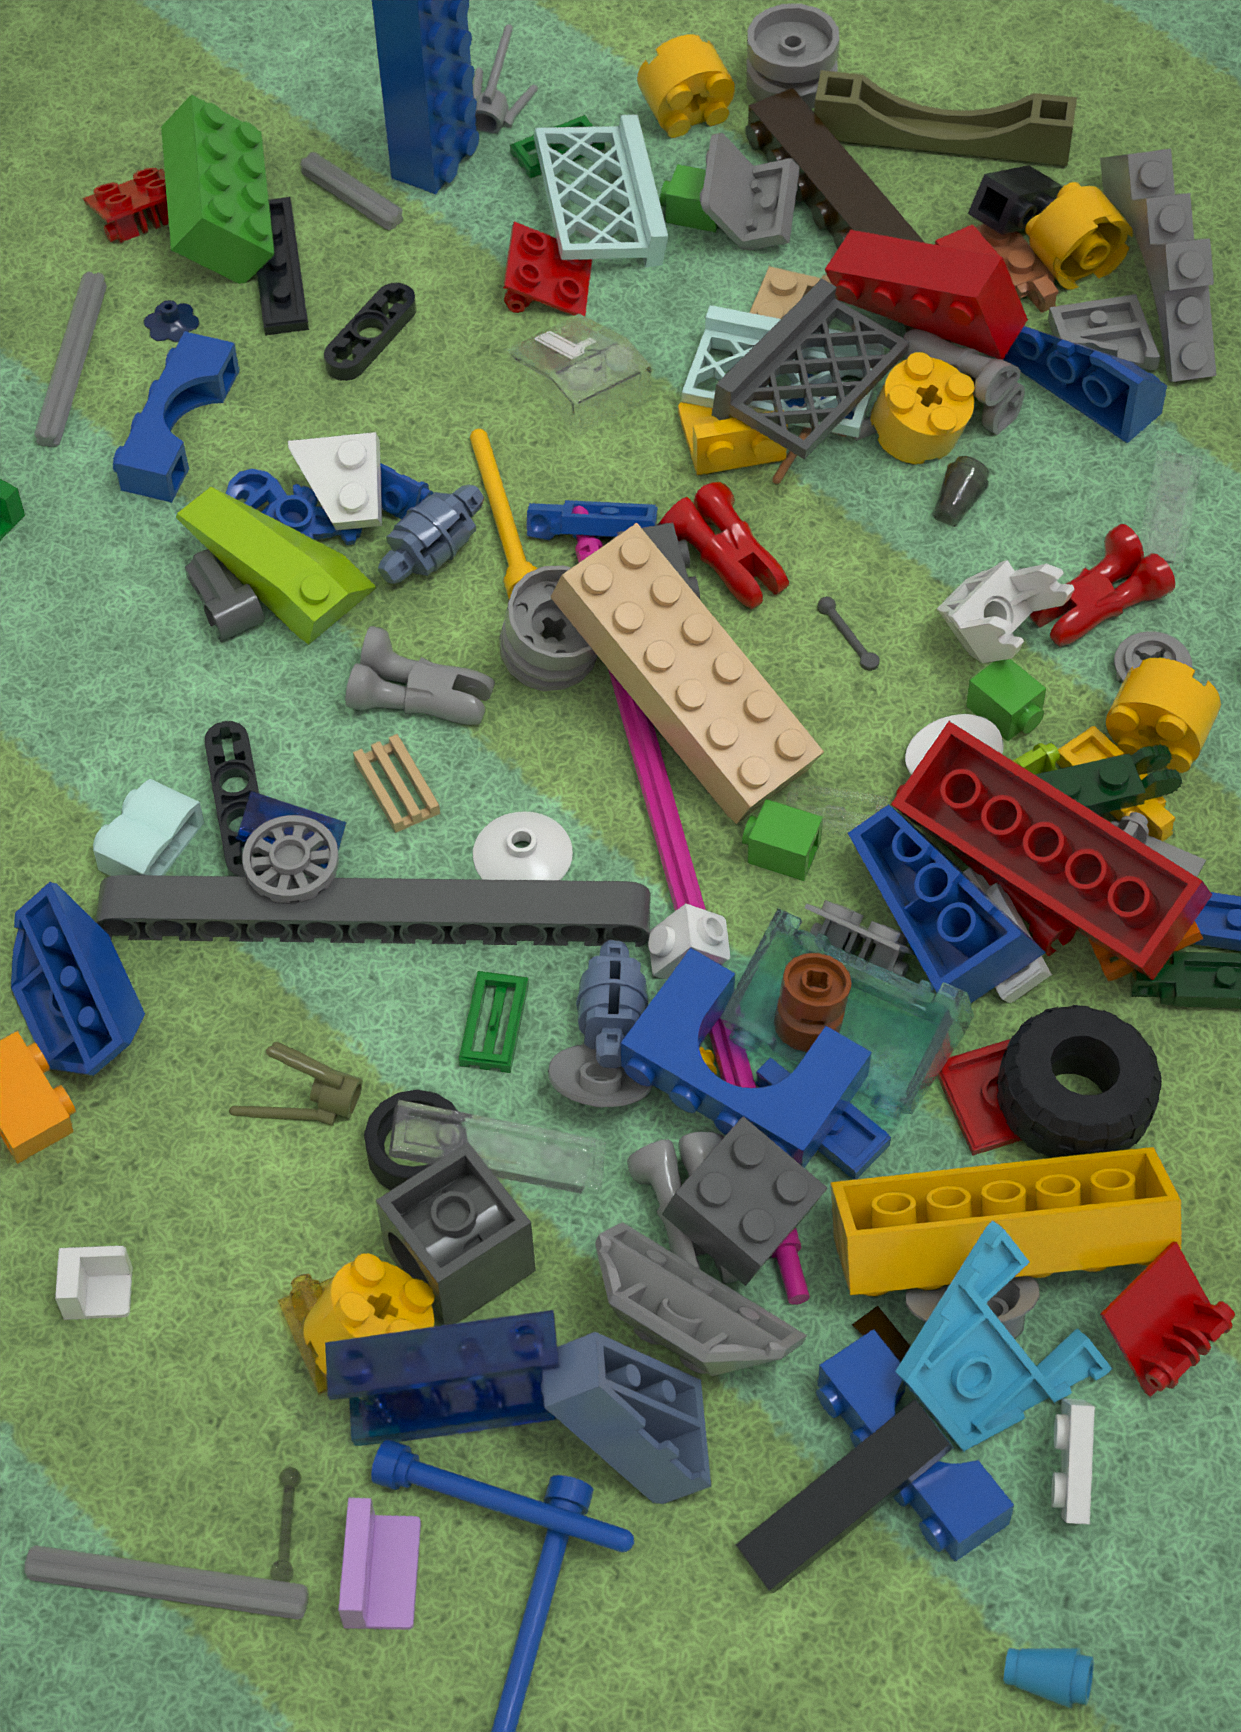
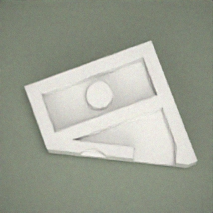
(344, 477)
(1075, 1438)

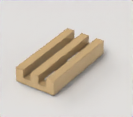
(380, 754)

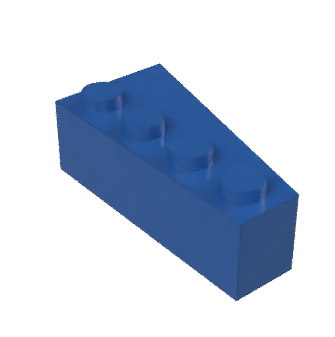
(941, 912)

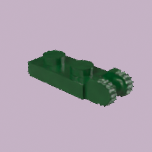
(1115, 781)

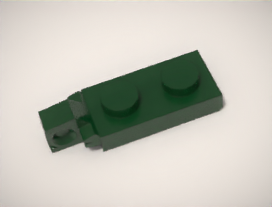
(1194, 980)

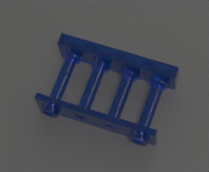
(444, 1378)

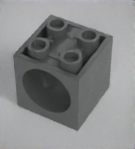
(457, 1233)

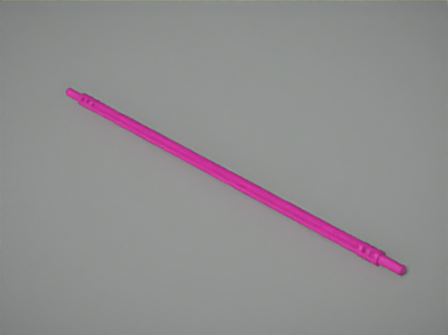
(684, 889)

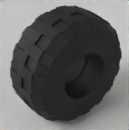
(1087, 1045)

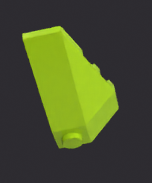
(288, 571)

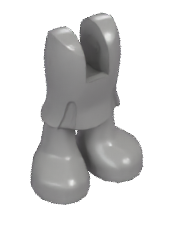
(993, 378)
(430, 689)
(658, 1166)

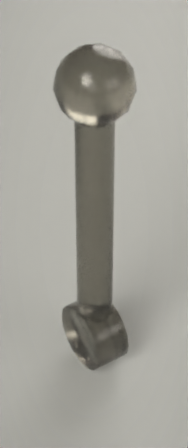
(282, 1569)

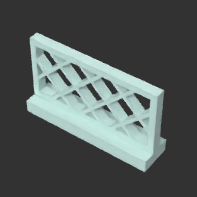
(633, 189)
(738, 334)

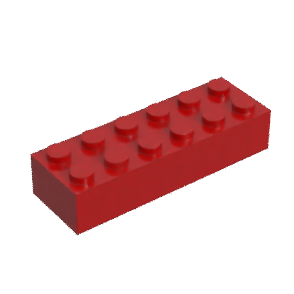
(1052, 850)

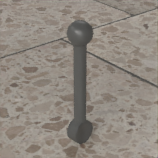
(869, 660)

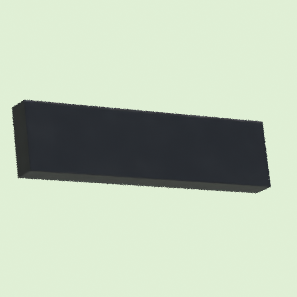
(281, 276)
(844, 1496)

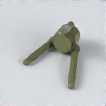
(332, 1090)

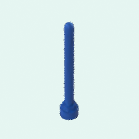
(398, 1467)
(573, 1496)

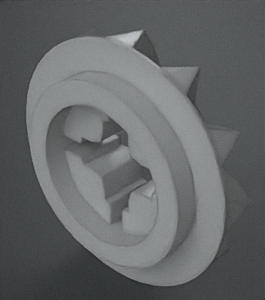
(1145, 646)

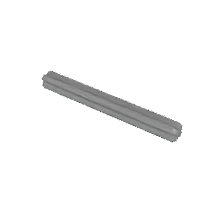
(70, 360)
(166, 1582)

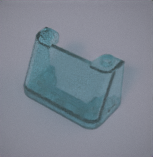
(885, 1013)

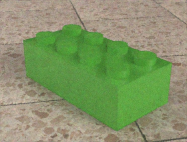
(216, 190)

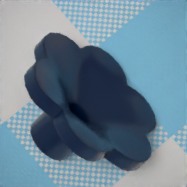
(171, 321)

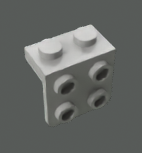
(747, 200)

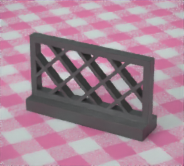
(776, 356)

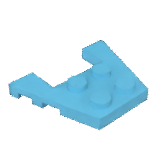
(972, 1367)

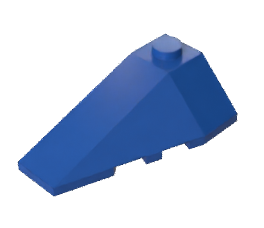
(1093, 382)

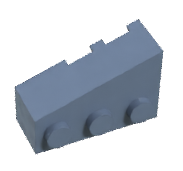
(632, 1414)

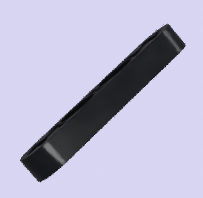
(233, 804)

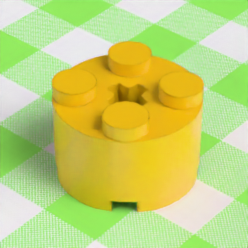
(686, 85)
(1079, 235)
(922, 409)
(1163, 707)
(365, 1301)

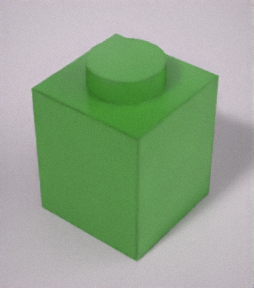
(682, 199)
(1007, 698)
(783, 839)

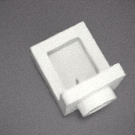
(684, 930)

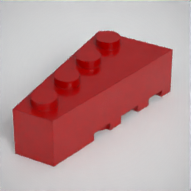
(931, 288)

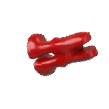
(734, 551)
(1094, 594)

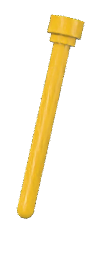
(501, 510)

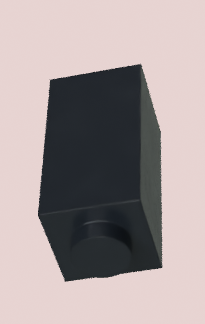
(1012, 198)

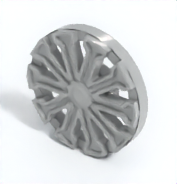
(290, 858)

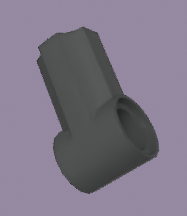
(224, 598)

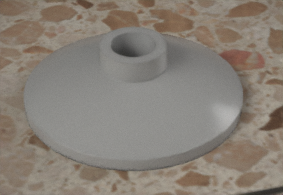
(581, 1078)

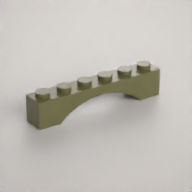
(1023, 130)

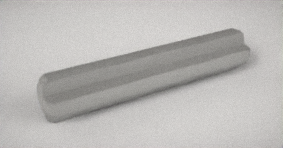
(351, 191)

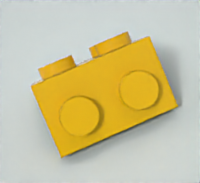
(724, 443)

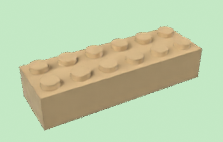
(685, 673)

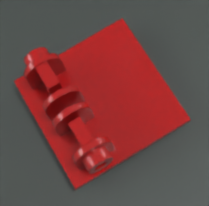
(119, 202)
(539, 274)
(1165, 1321)

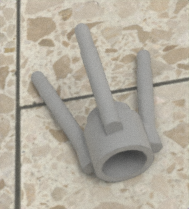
(492, 104)

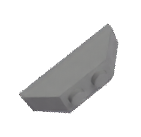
(686, 1308)

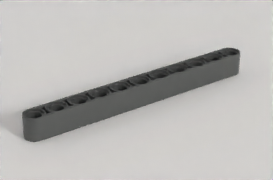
(378, 909)

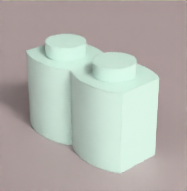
(148, 833)

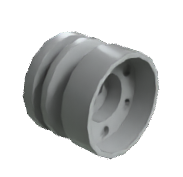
(532, 635)

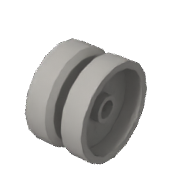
(789, 50)

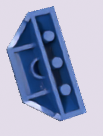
(71, 984)

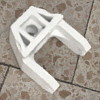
(996, 602)

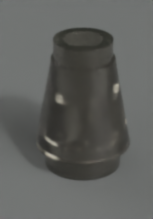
(961, 488)

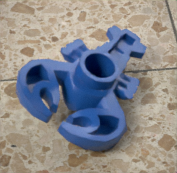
(295, 510)

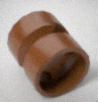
(810, 998)

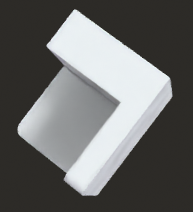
(94, 1282)

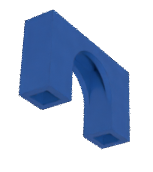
(792, 1113)

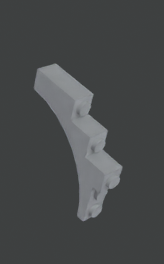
(1175, 261)

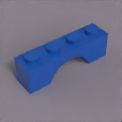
(194, 376)
(955, 1500)

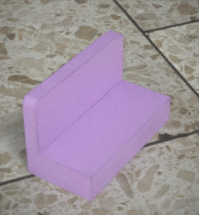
(378, 1568)

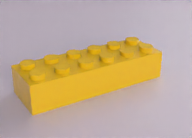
(1056, 1210)

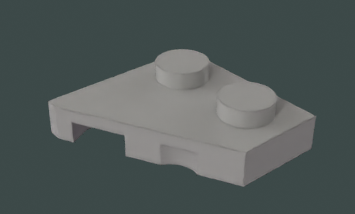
(1108, 326)

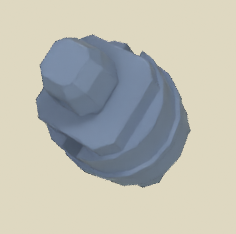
(431, 533)
(610, 1001)

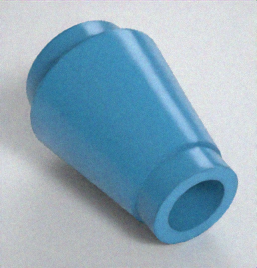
(1051, 1673)

